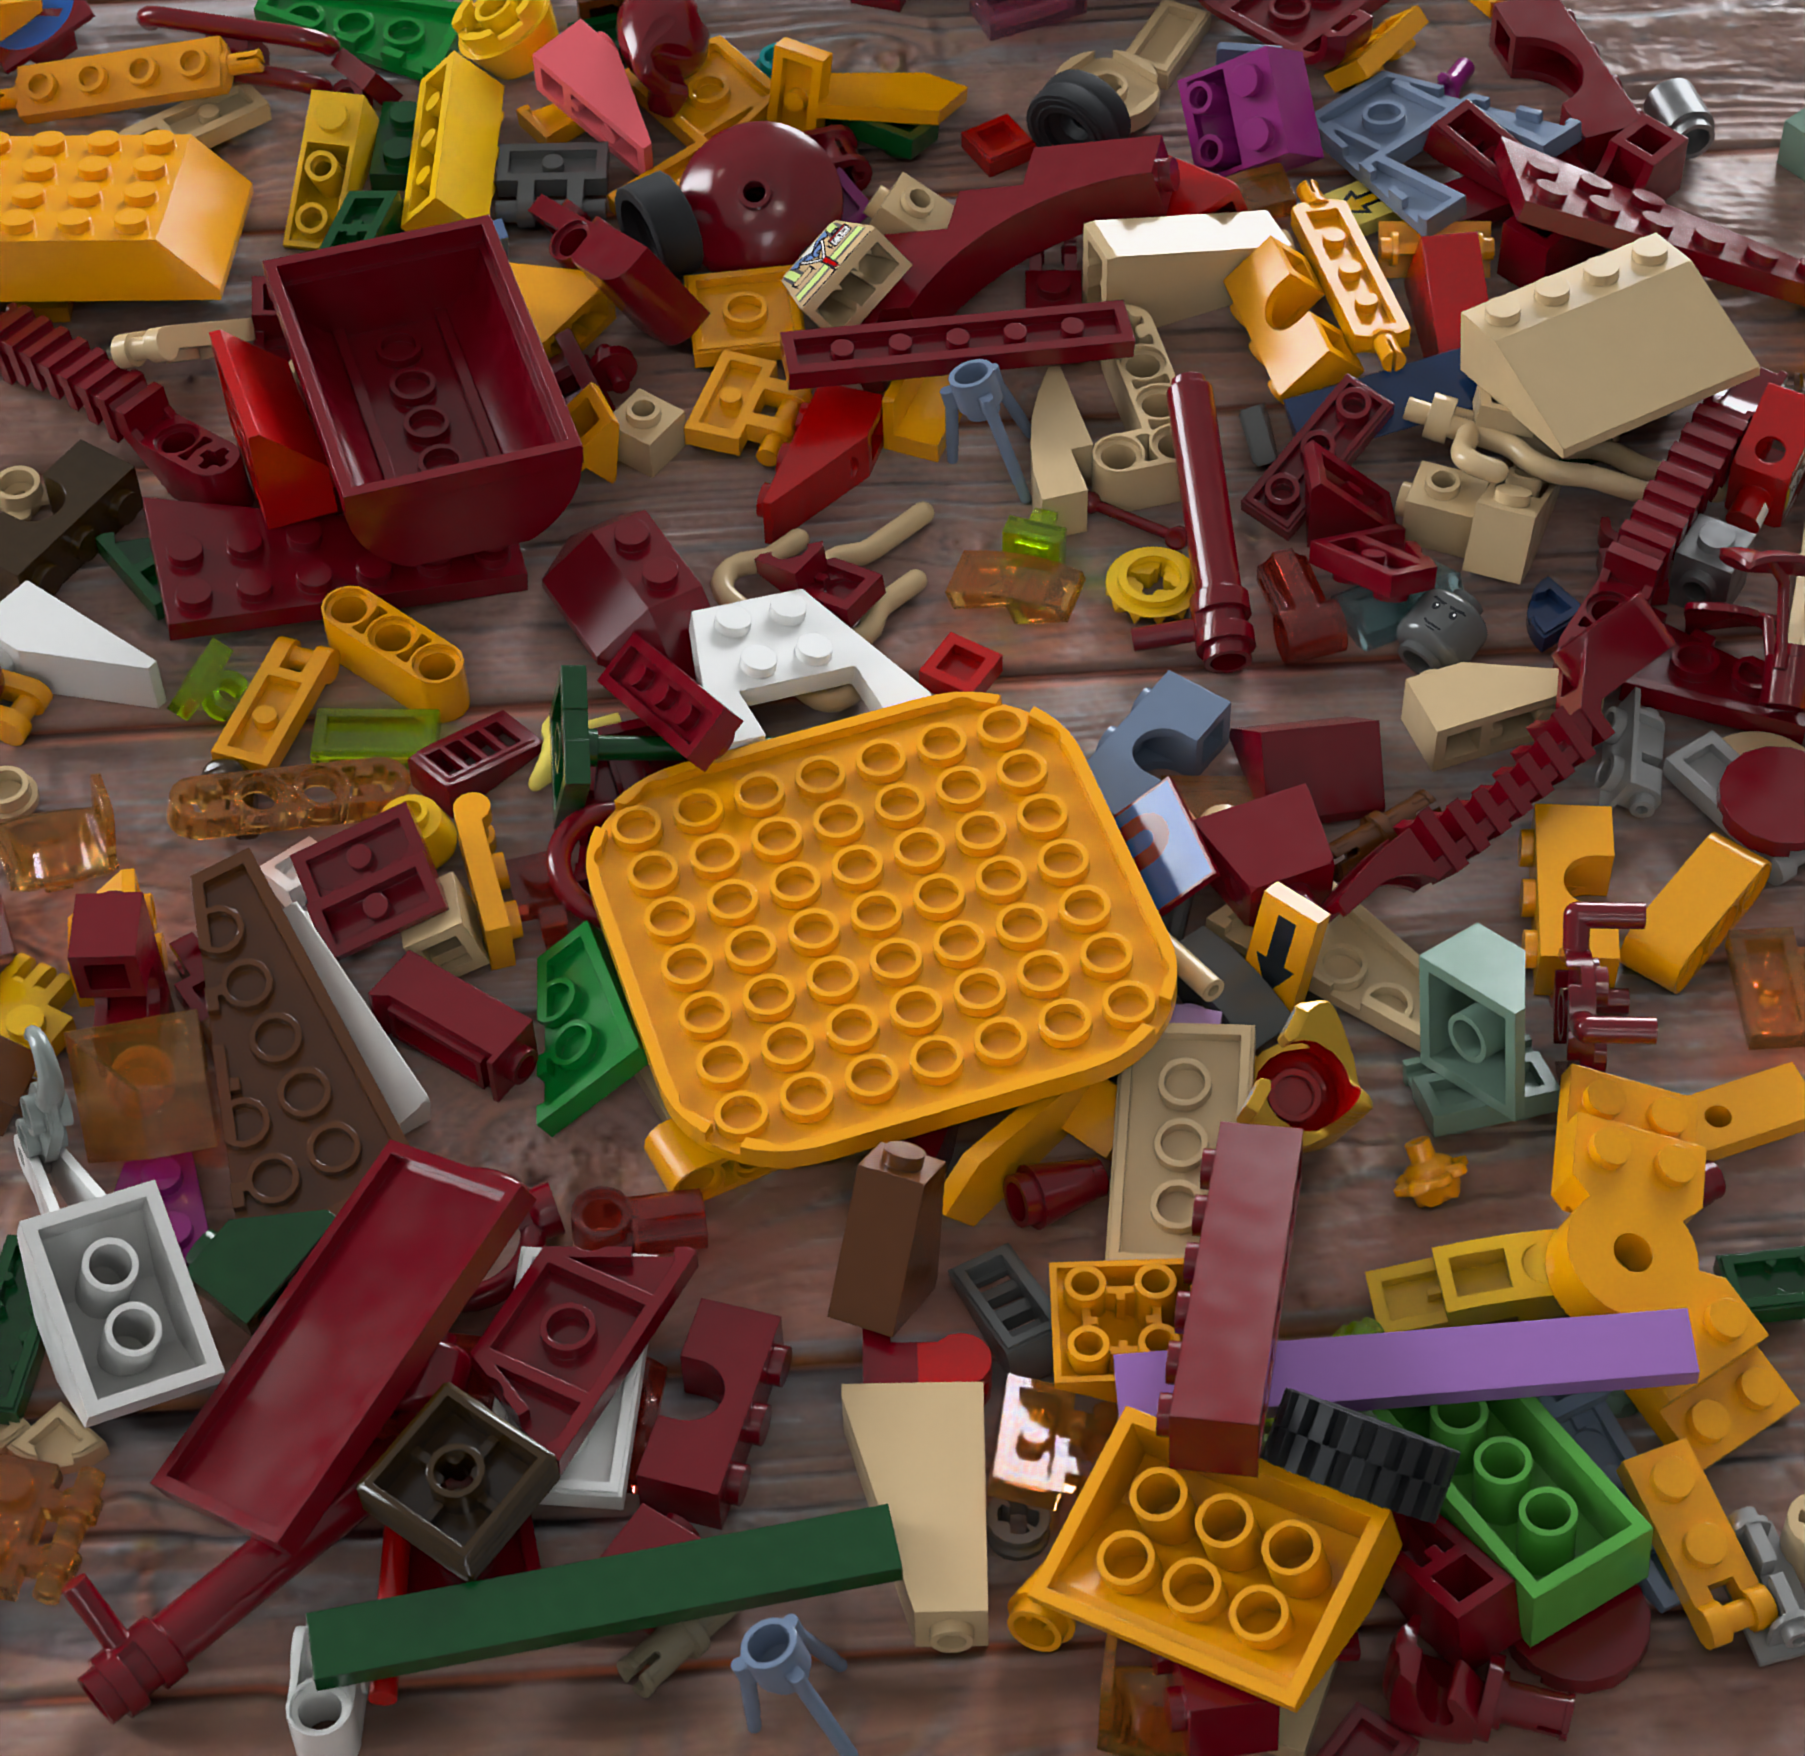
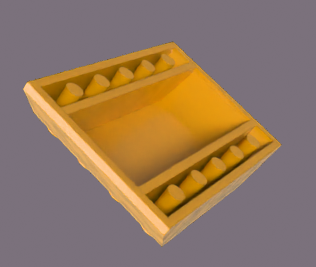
(117, 217)

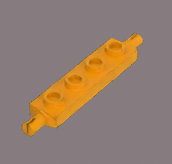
(127, 79)
(1350, 276)

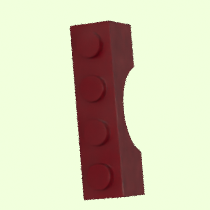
(1546, 45)
(1638, 157)

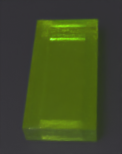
(372, 733)

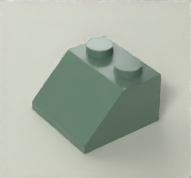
(1476, 1016)

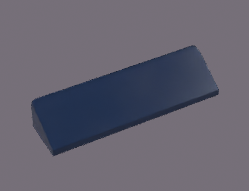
(1415, 379)

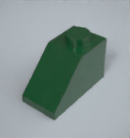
(253, 1262)

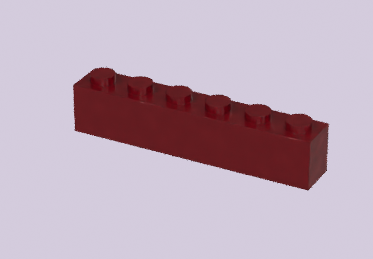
(1234, 1301)

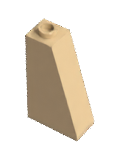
(1171, 262)
(926, 1460)

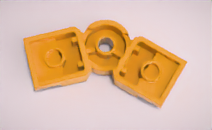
(1631, 1186)

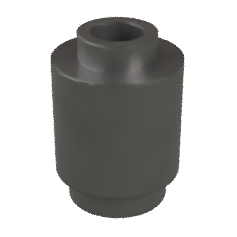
(1682, 109)

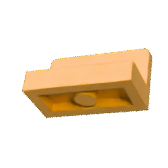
(915, 417)

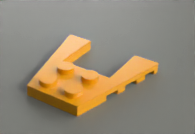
(720, 95)

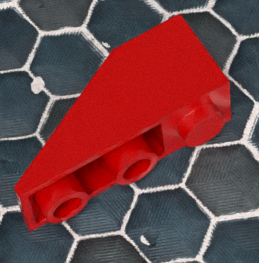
(829, 455)

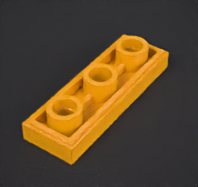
(1751, 1111)

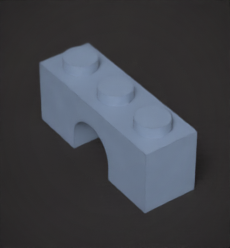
(1168, 728)

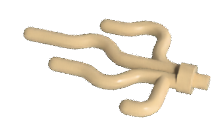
(1446, 420)
(857, 553)

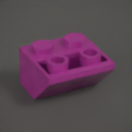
(1251, 113)

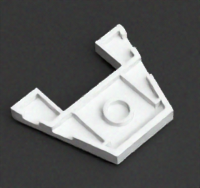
(786, 649)

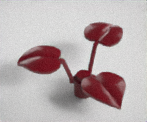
(1784, 662)

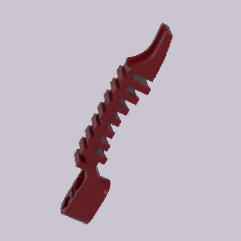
(181, 454)
(1673, 500)
(1442, 842)

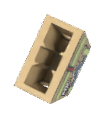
(844, 274)

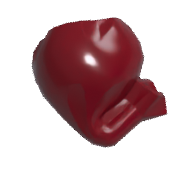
(662, 48)

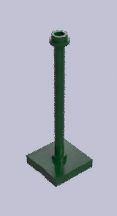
(579, 748)

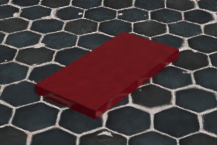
(343, 1345)

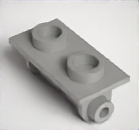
(1622, 774)
(1762, 1548)

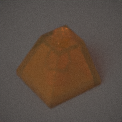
(143, 1087)

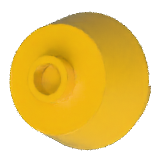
(504, 33)

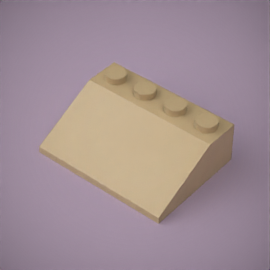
(1605, 345)

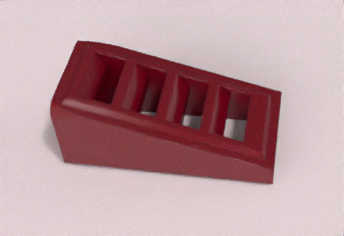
(1455, 142)
(433, 763)

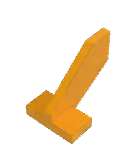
(808, 93)
(1026, 1139)

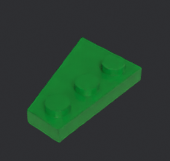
(587, 1028)

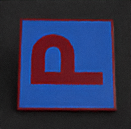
(1166, 846)

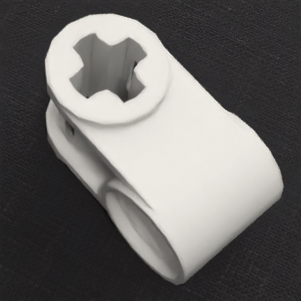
(309, 1707)

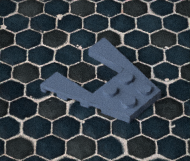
(1388, 123)

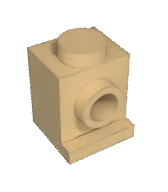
(451, 937)

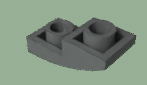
(1245, 995)

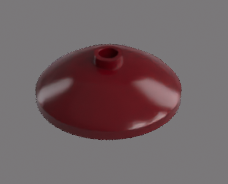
(798, 201)

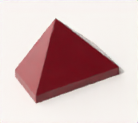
(1340, 496)

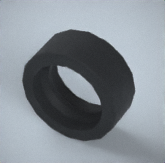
(662, 220)

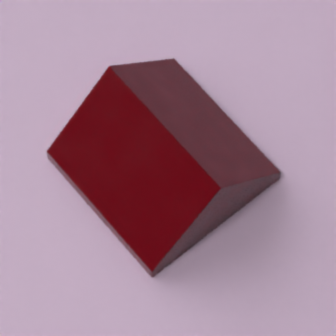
(1331, 755)

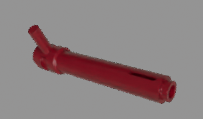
(1219, 600)
(160, 1648)

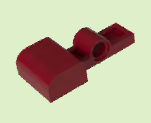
(621, 270)

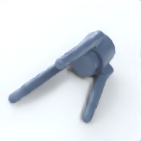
(977, 392)
(779, 1659)

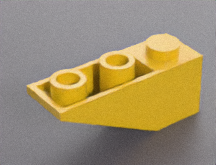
(331, 163)

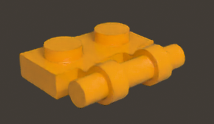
(733, 403)

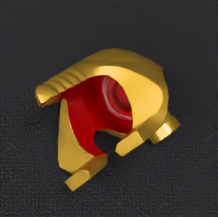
(1308, 1079)

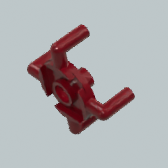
(1586, 991)

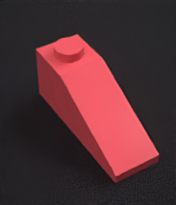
(589, 83)

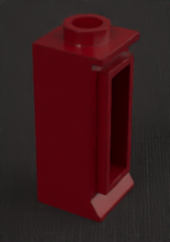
(455, 1024)

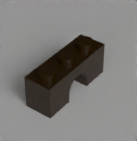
(88, 497)

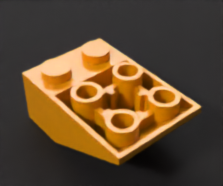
(1108, 1312)

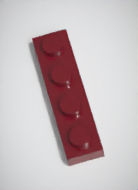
(670, 702)

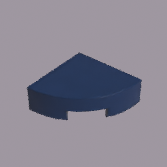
(1549, 613)

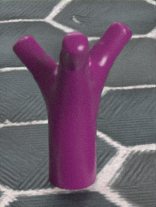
(1456, 77)

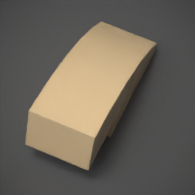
(1060, 454)

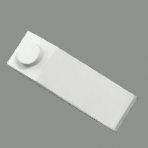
(72, 652)

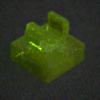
(1036, 536)
(205, 682)

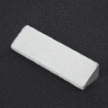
(391, 1073)

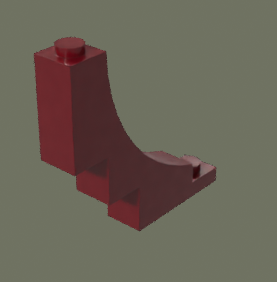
(1009, 224)

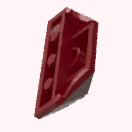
(623, 582)

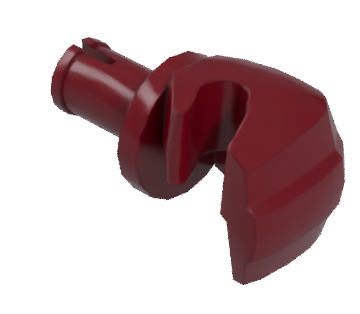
(1455, 1705)

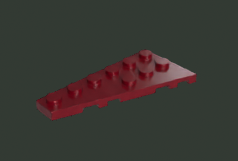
(1603, 213)
(232, 574)

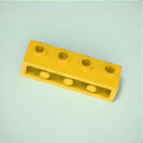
(453, 145)

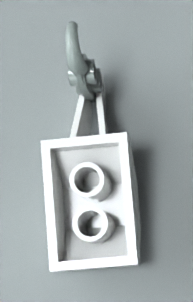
(104, 1272)

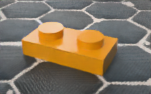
(1387, 42)

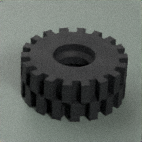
(1360, 1455)

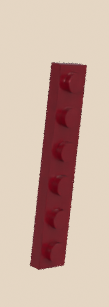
(941, 343)

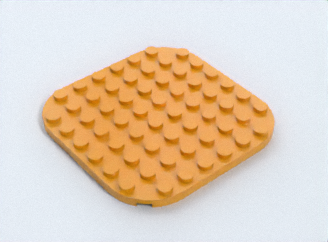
(878, 929)

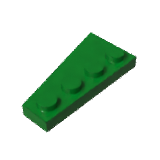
(389, 34)

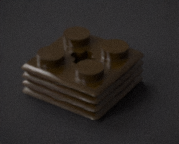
(456, 1439)

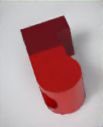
(951, 1359)

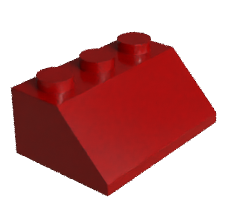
(273, 432)

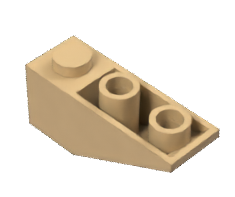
(1509, 526)

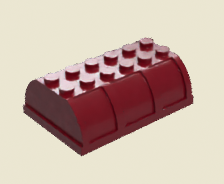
(428, 391)

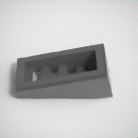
(1025, 1349)

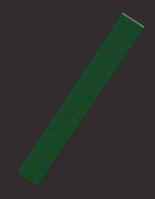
(602, 1597)

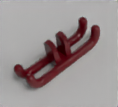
(248, 35)

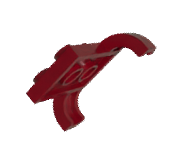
(1319, 28)

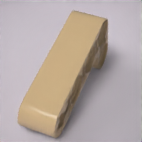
(1138, 465)

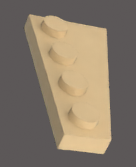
(1357, 969)

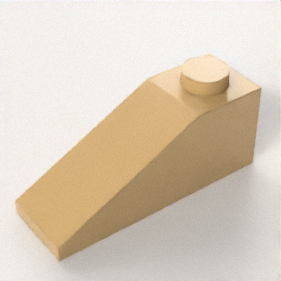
(1475, 709)

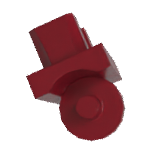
(609, 368)

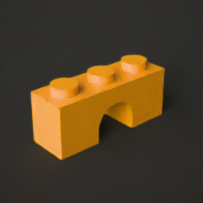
(1272, 301)
(1567, 858)

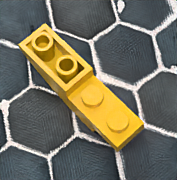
(1467, 1284)

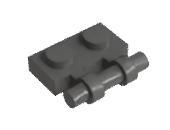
(551, 170)

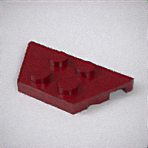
(575, 1336)

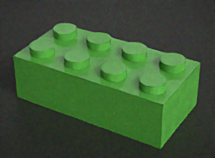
(1535, 1507)

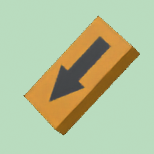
(1287, 942)

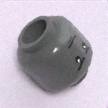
(1441, 630)

